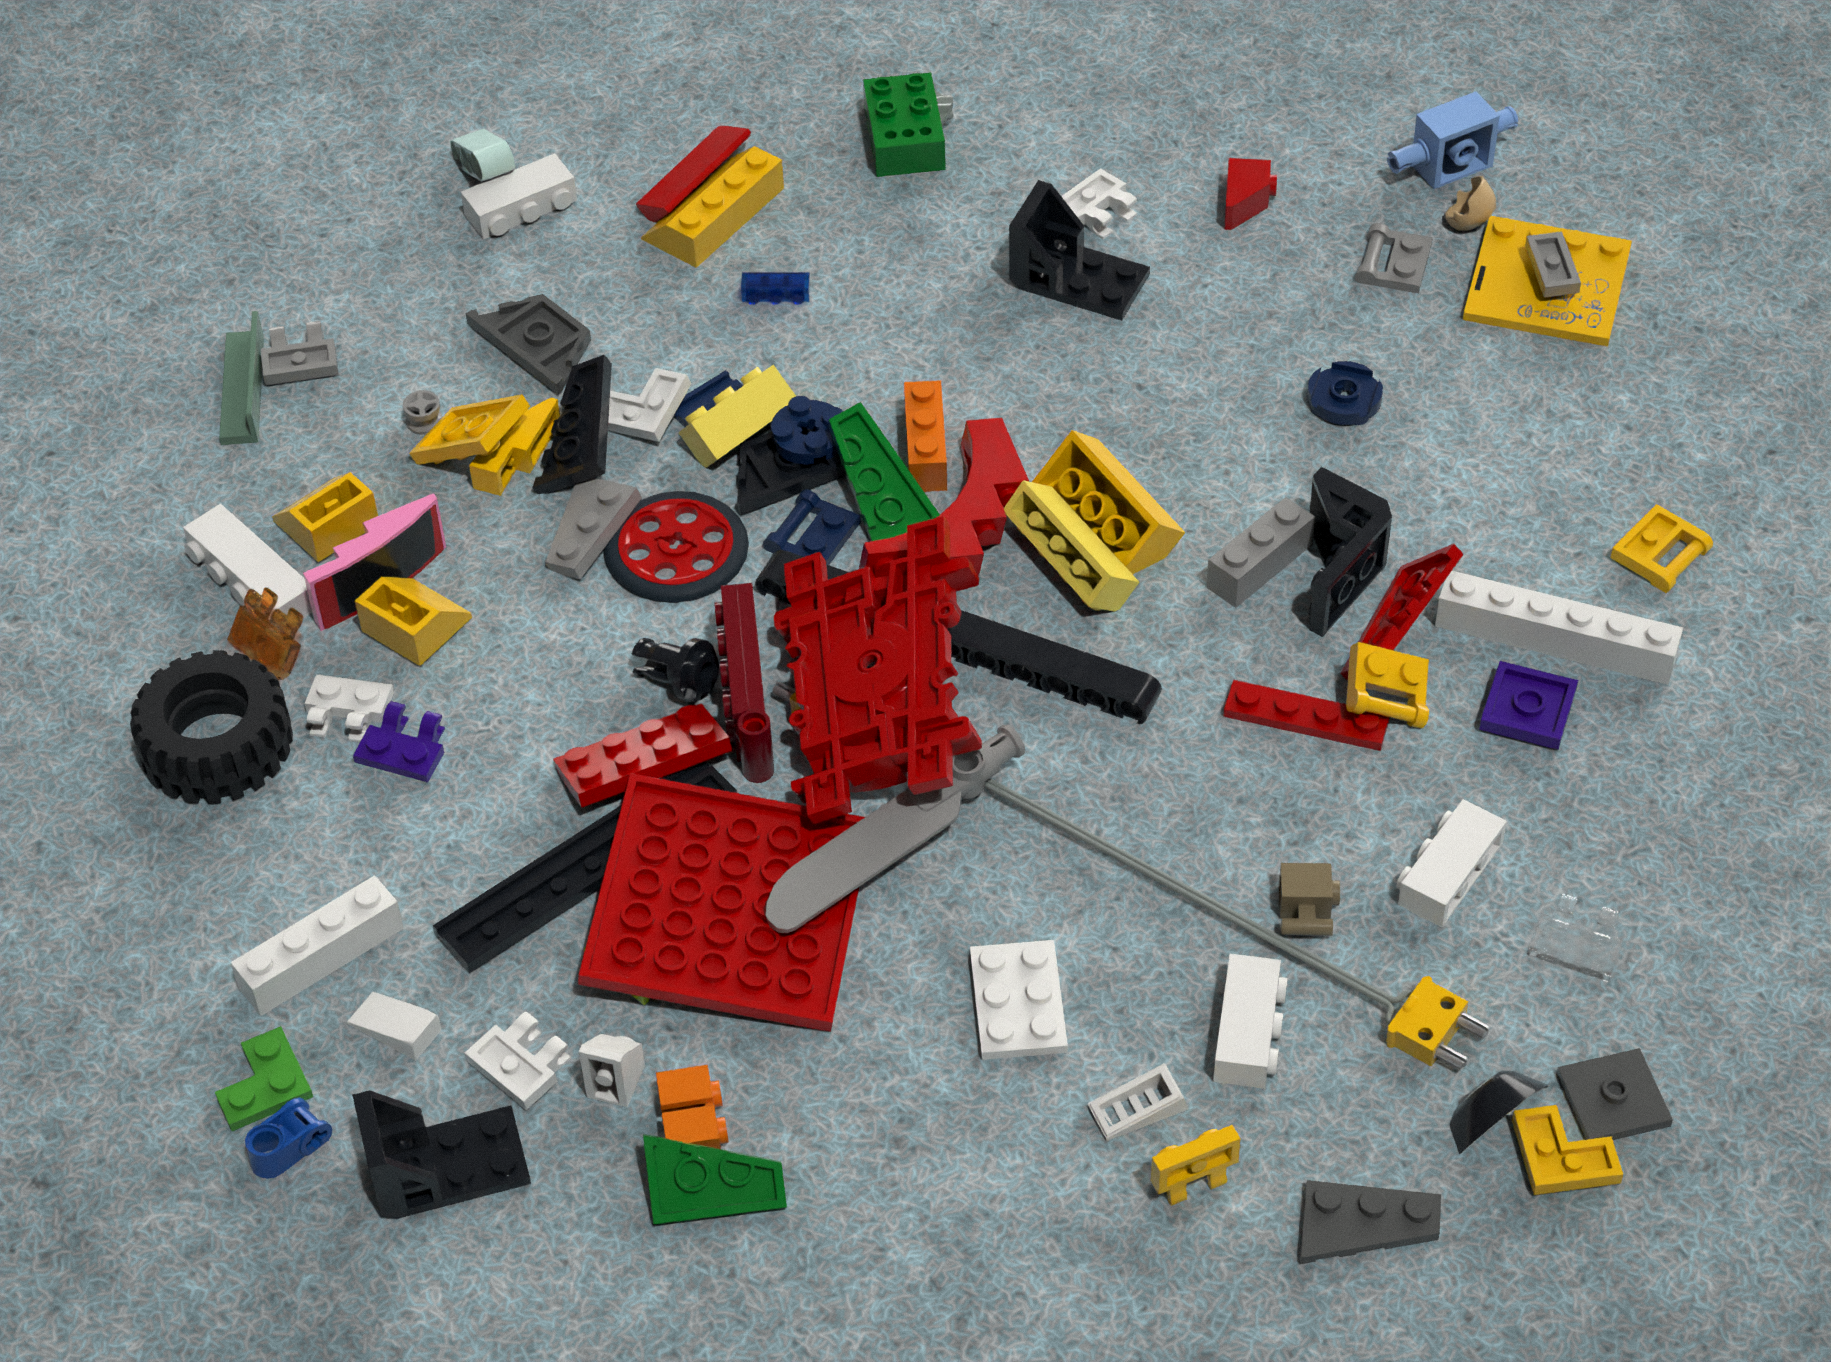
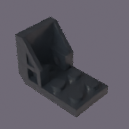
(1052, 262)
(1352, 541)
(437, 1164)

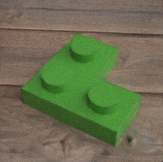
(274, 1082)

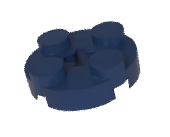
(1356, 408)
(798, 416)

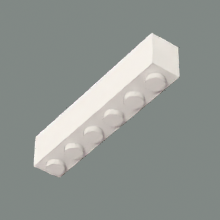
(1558, 627)

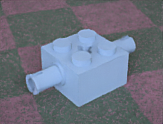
(1454, 140)

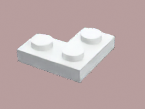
(652, 410)

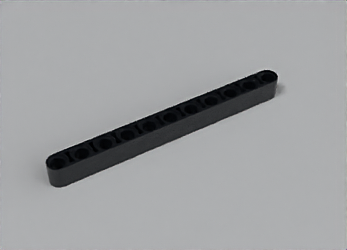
(1022, 656)

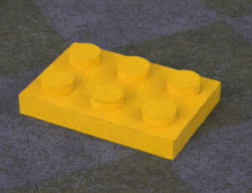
(470, 430)

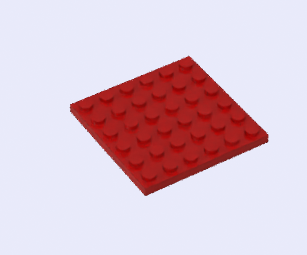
(690, 900)

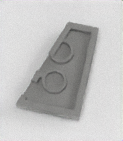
(589, 523)

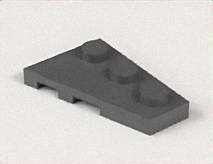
(1364, 1218)

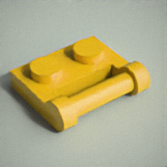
(1653, 539)
(1388, 673)

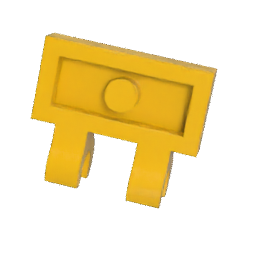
(1198, 1158)

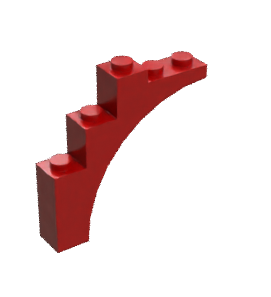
(978, 512)

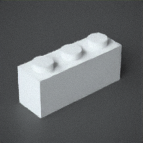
(519, 196)
(1450, 862)
(1249, 1021)

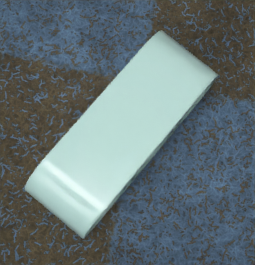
(483, 154)

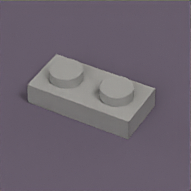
(1553, 264)

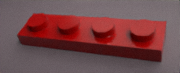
(1304, 715)

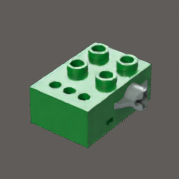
(906, 123)

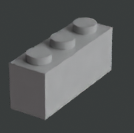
(1260, 552)

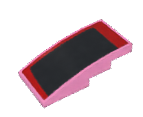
(392, 546)

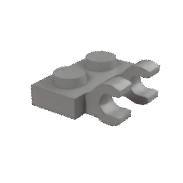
(301, 360)

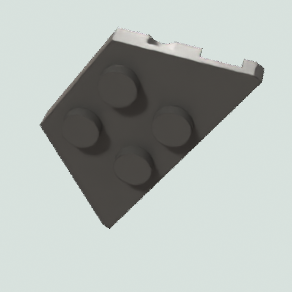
(536, 337)

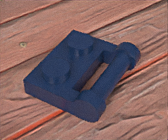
(824, 535)

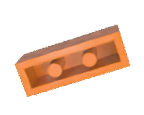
(926, 434)

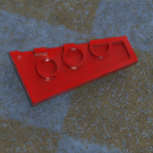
(1407, 598)

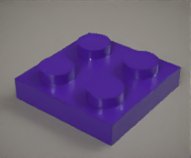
(1528, 705)

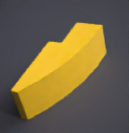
(517, 449)

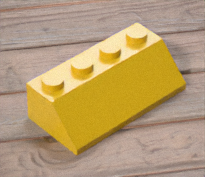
(718, 206)
(1110, 501)

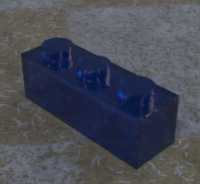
(775, 287)

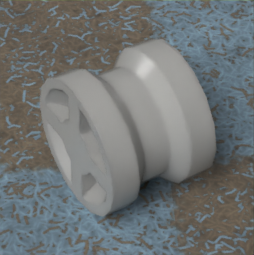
(421, 411)

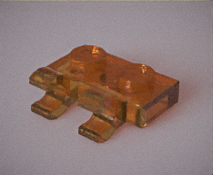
(265, 639)

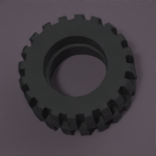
(216, 764)

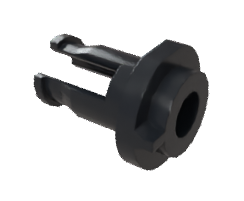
(687, 668)

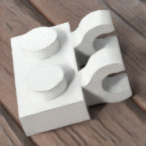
(1094, 196)
(346, 698)
(513, 1068)

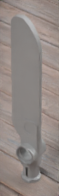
(883, 837)

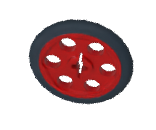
(688, 583)

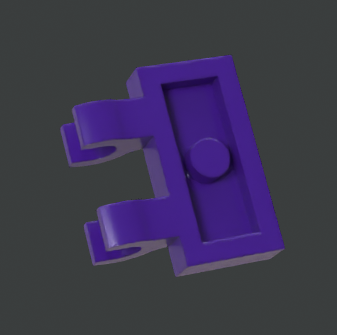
(401, 753)

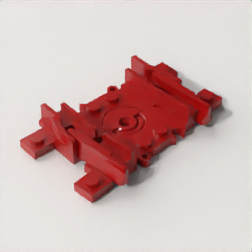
(885, 720)

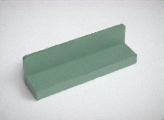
(242, 385)

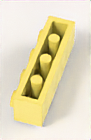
(1070, 546)

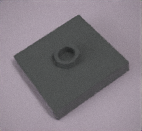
(1614, 1096)

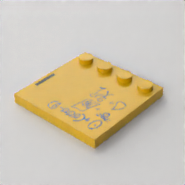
(1510, 297)

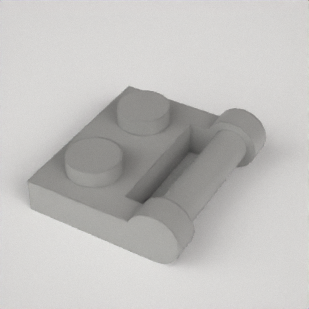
(1406, 261)

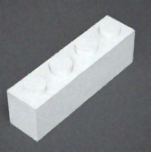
(243, 560)
(317, 945)

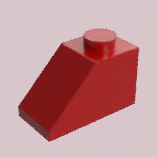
(1247, 189)

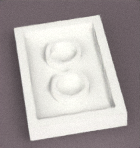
(1018, 1000)

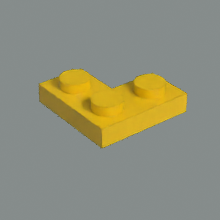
(1559, 1164)

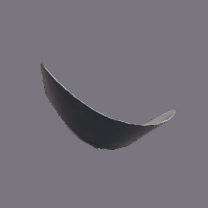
(1489, 1105)

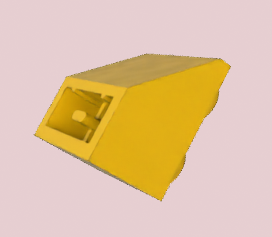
(328, 515)
(409, 617)

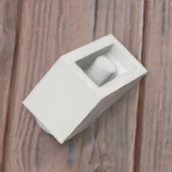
(611, 1068)

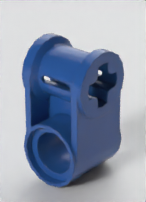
(289, 1137)

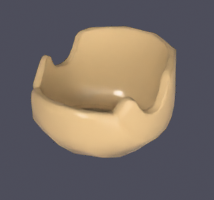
(1476, 205)

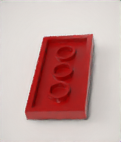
(648, 750)

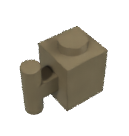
(1307, 898)

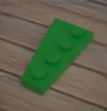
(877, 476)

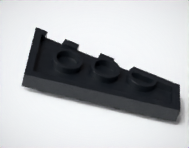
(581, 429)

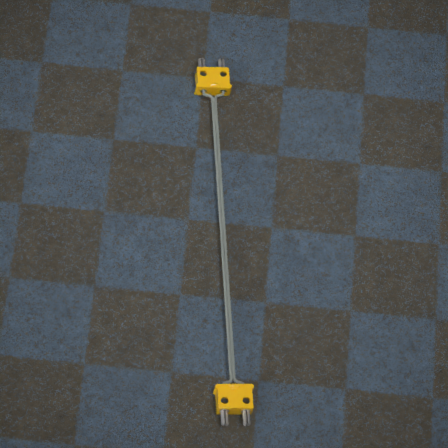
(1420, 1026)

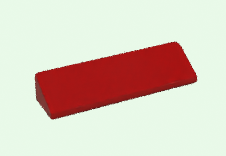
(691, 171)

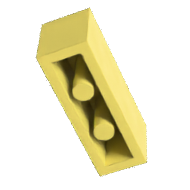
(736, 415)

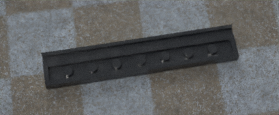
(544, 886)

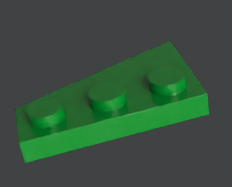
(707, 1181)

